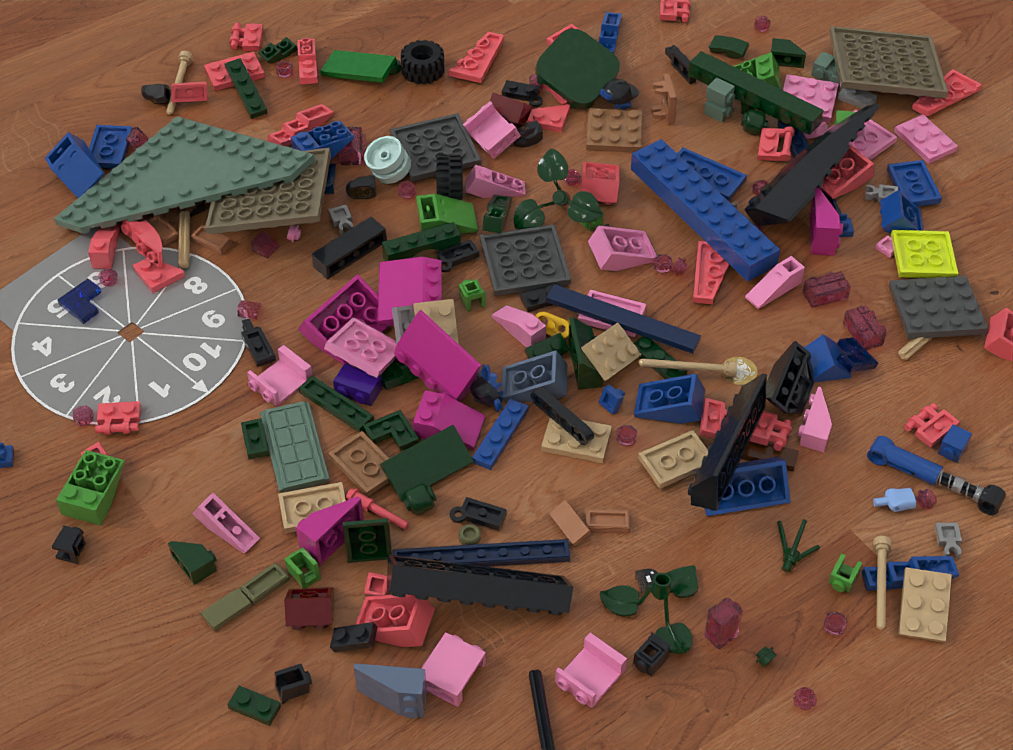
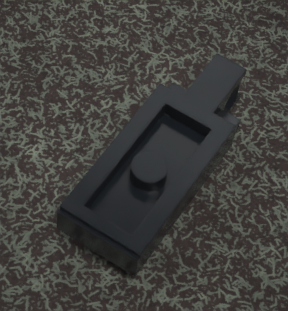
(679, 62)
(257, 344)

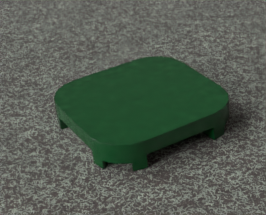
(577, 68)

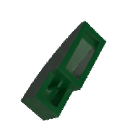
(496, 214)

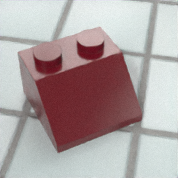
(511, 110)
(309, 607)

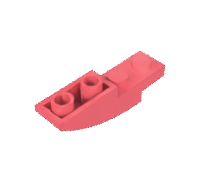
(307, 61)
(147, 240)

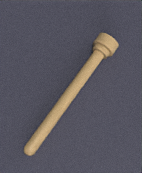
(185, 59)
(728, 369)
(881, 546)

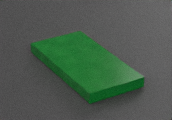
(358, 66)

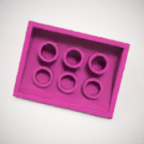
(407, 283)
(352, 300)
(436, 358)

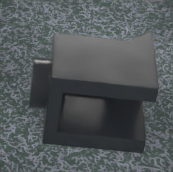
(69, 544)
(647, 664)
(292, 682)

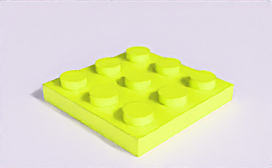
(923, 254)

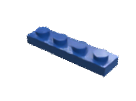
(500, 434)

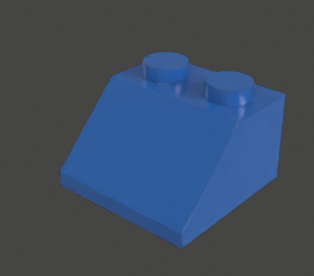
(900, 213)

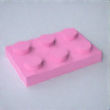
(926, 139)
(631, 305)

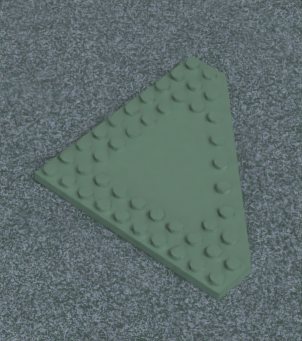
(179, 168)

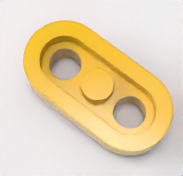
(554, 323)

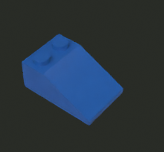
(671, 399)

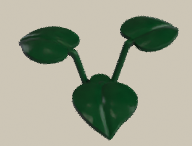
(553, 168)
(681, 582)

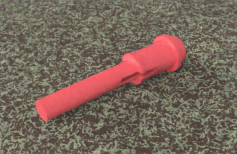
(369, 505)

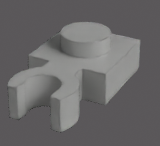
(879, 193)
(341, 217)
(950, 537)

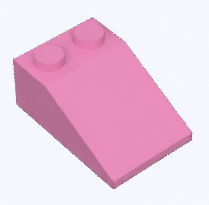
(621, 248)

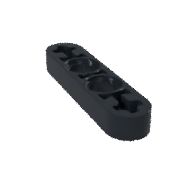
(562, 416)

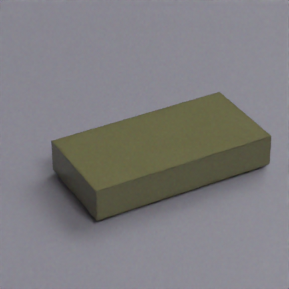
(264, 583)
(226, 609)

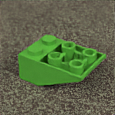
(763, 68)
(439, 210)
(91, 487)

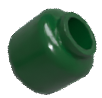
(754, 121)
(420, 499)

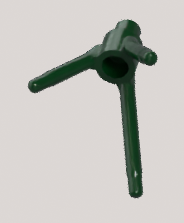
(792, 555)

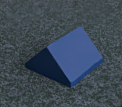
(824, 360)

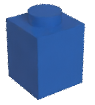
(955, 443)

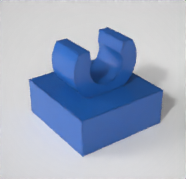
(848, 230)
(611, 399)
(6, 455)

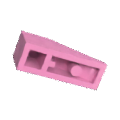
(521, 325)
(225, 523)

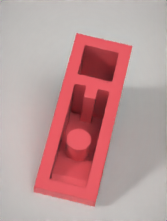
(103, 247)

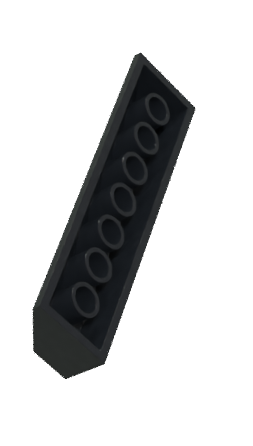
(729, 445)
(478, 584)

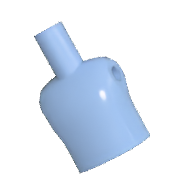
(897, 499)

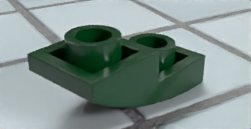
(732, 46)
(277, 52)

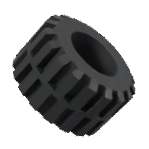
(422, 61)
(449, 175)

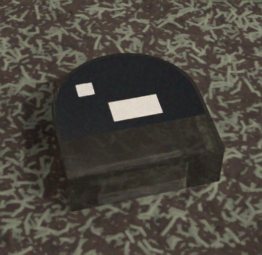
(644, 578)

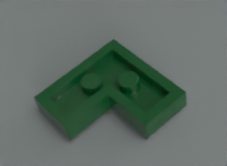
(394, 426)

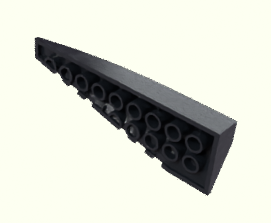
(796, 182)

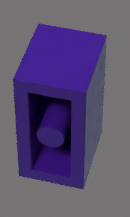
(357, 385)

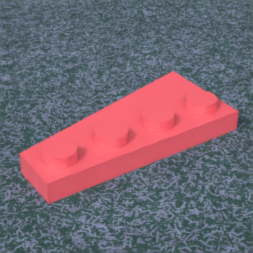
(478, 60)
(958, 88)
(708, 273)

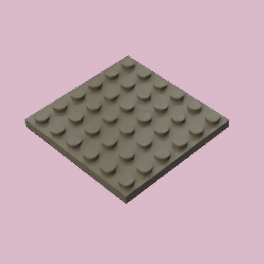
(887, 62)
(274, 206)

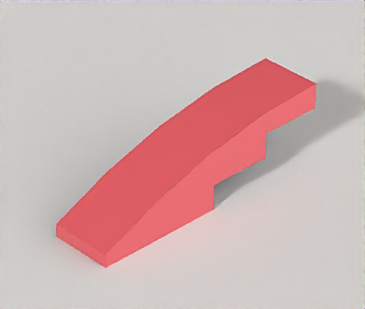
(305, 121)

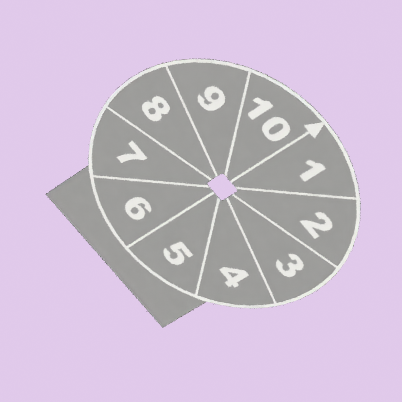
(178, 360)

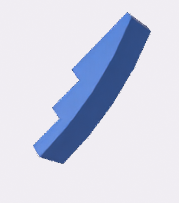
(610, 30)
(895, 570)

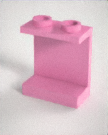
(491, 130)
(281, 378)
(452, 667)
(591, 671)

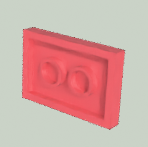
(219, 77)

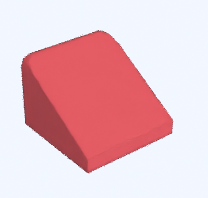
(376, 584)

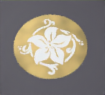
(745, 371)

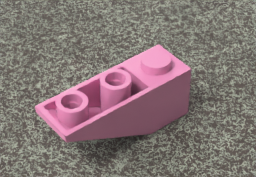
(487, 183)
(777, 282)
(818, 423)

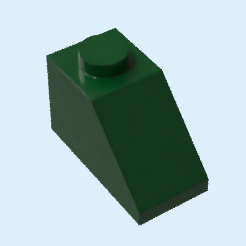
(787, 53)
(193, 560)

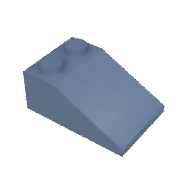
(540, 371)
(394, 687)

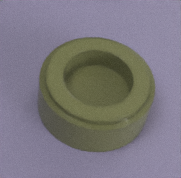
(469, 534)

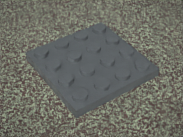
(433, 137)
(524, 260)
(937, 307)

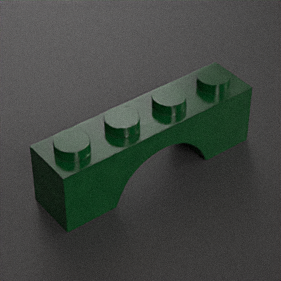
(410, 245)

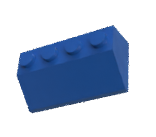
(755, 486)

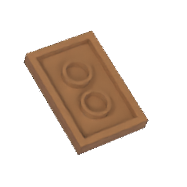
(361, 463)

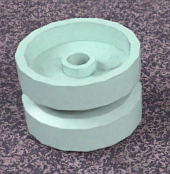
(387, 159)

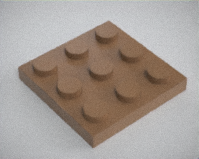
(614, 130)

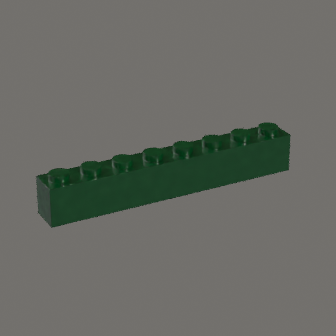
(758, 93)

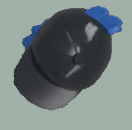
(619, 93)
(485, 389)

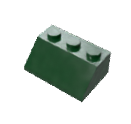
(584, 371)

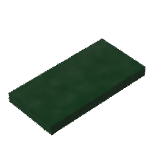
(427, 461)

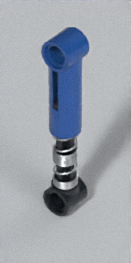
(885, 452)

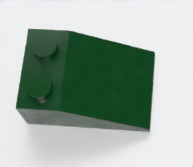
(367, 540)

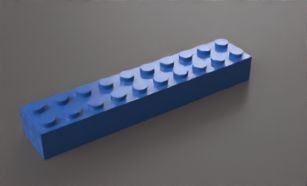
(705, 210)

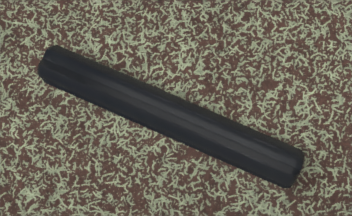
(541, 710)

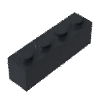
(349, 247)

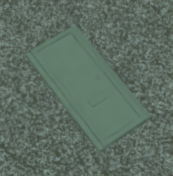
(294, 447)

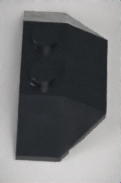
(791, 380)

